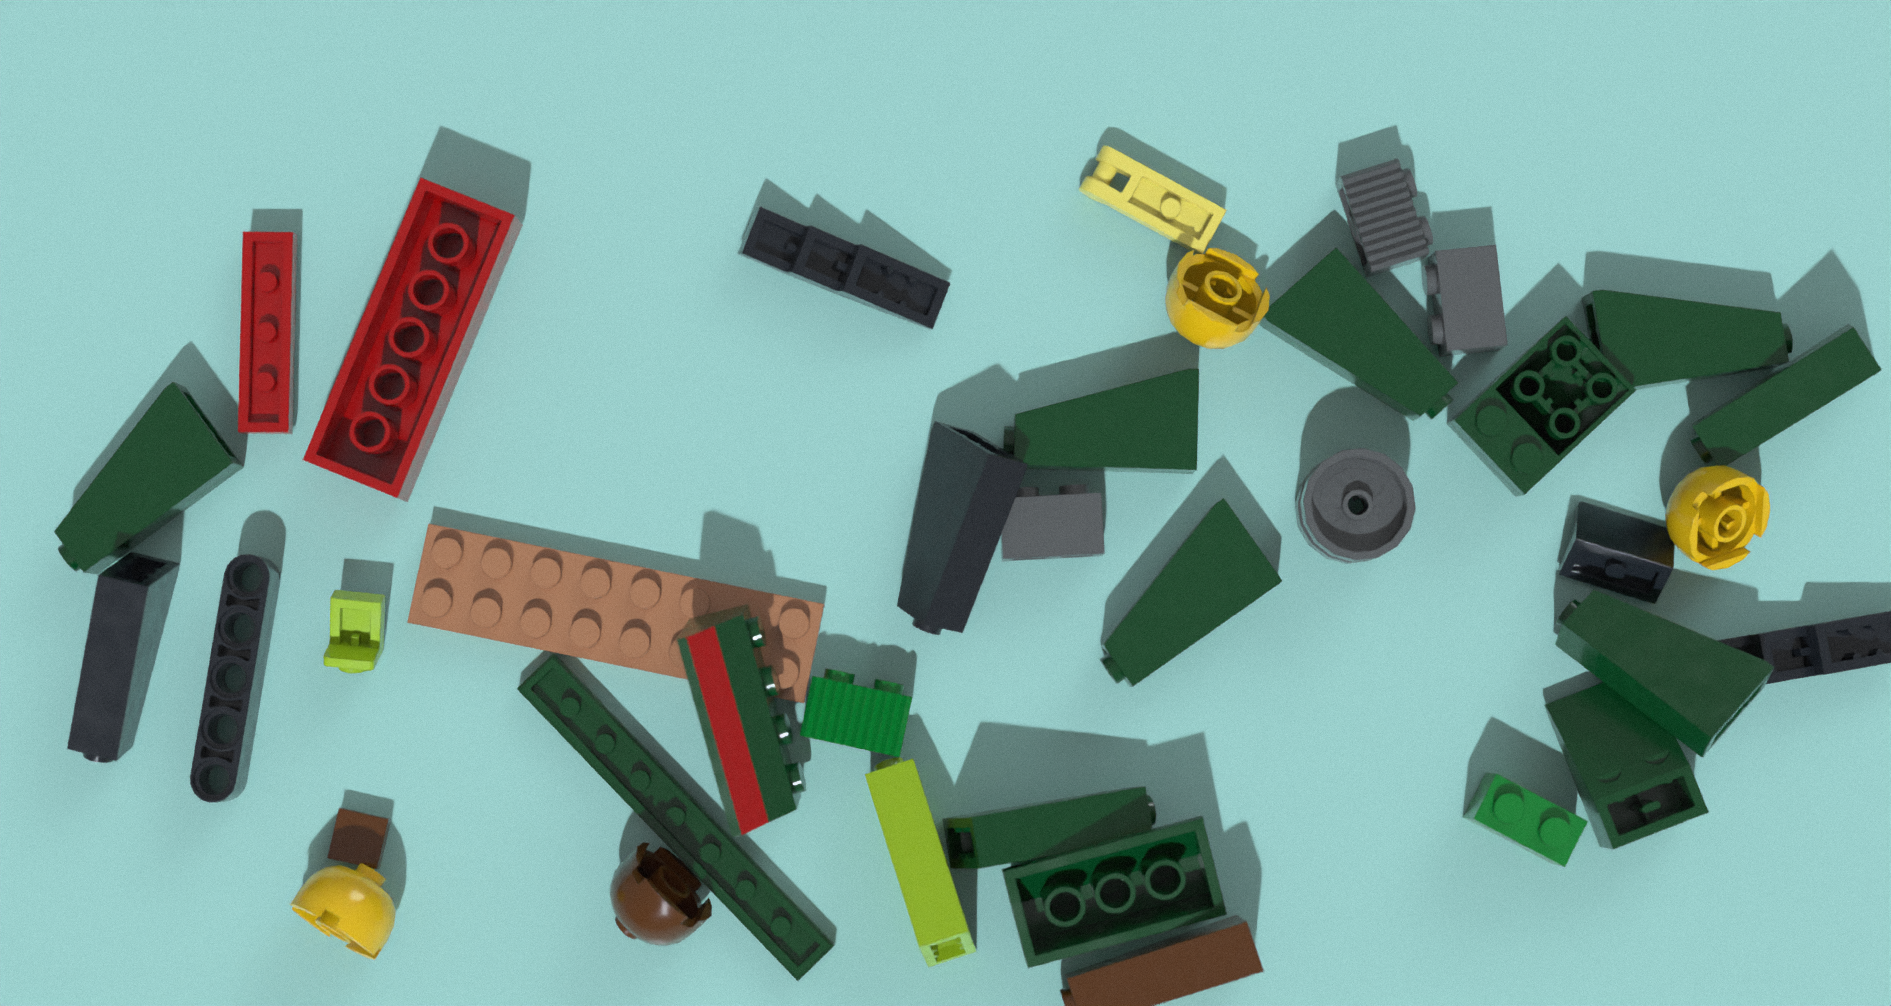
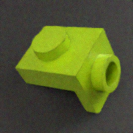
(355, 631)

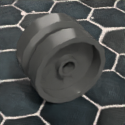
(1325, 514)

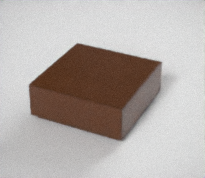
(359, 838)

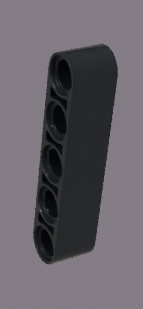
(217, 697)

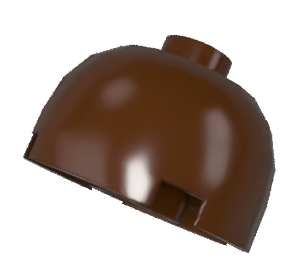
(657, 897)

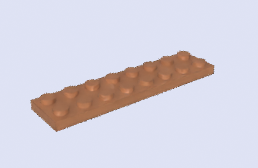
(595, 606)

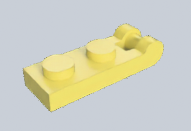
(1154, 200)

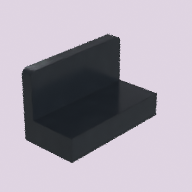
(1618, 553)

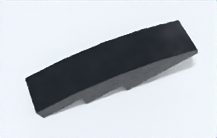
(844, 268)
(1821, 646)

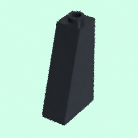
(956, 526)
(120, 654)

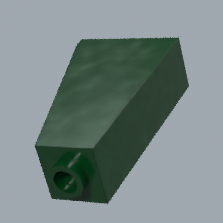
(1357, 335)
(1680, 340)
(1784, 397)
(1121, 429)
(150, 479)
(1195, 592)
(1662, 668)
(1046, 827)

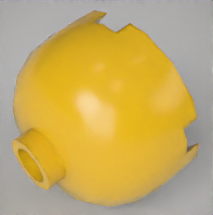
(1215, 299)
(1716, 515)
(348, 907)

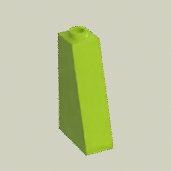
(919, 861)

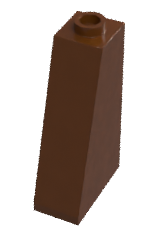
(1168, 968)

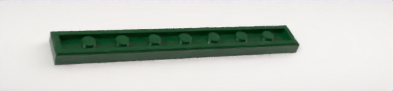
(676, 816)

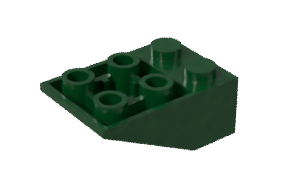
(1541, 407)
(1623, 766)

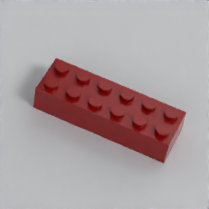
(413, 339)

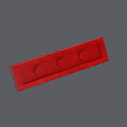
(267, 333)

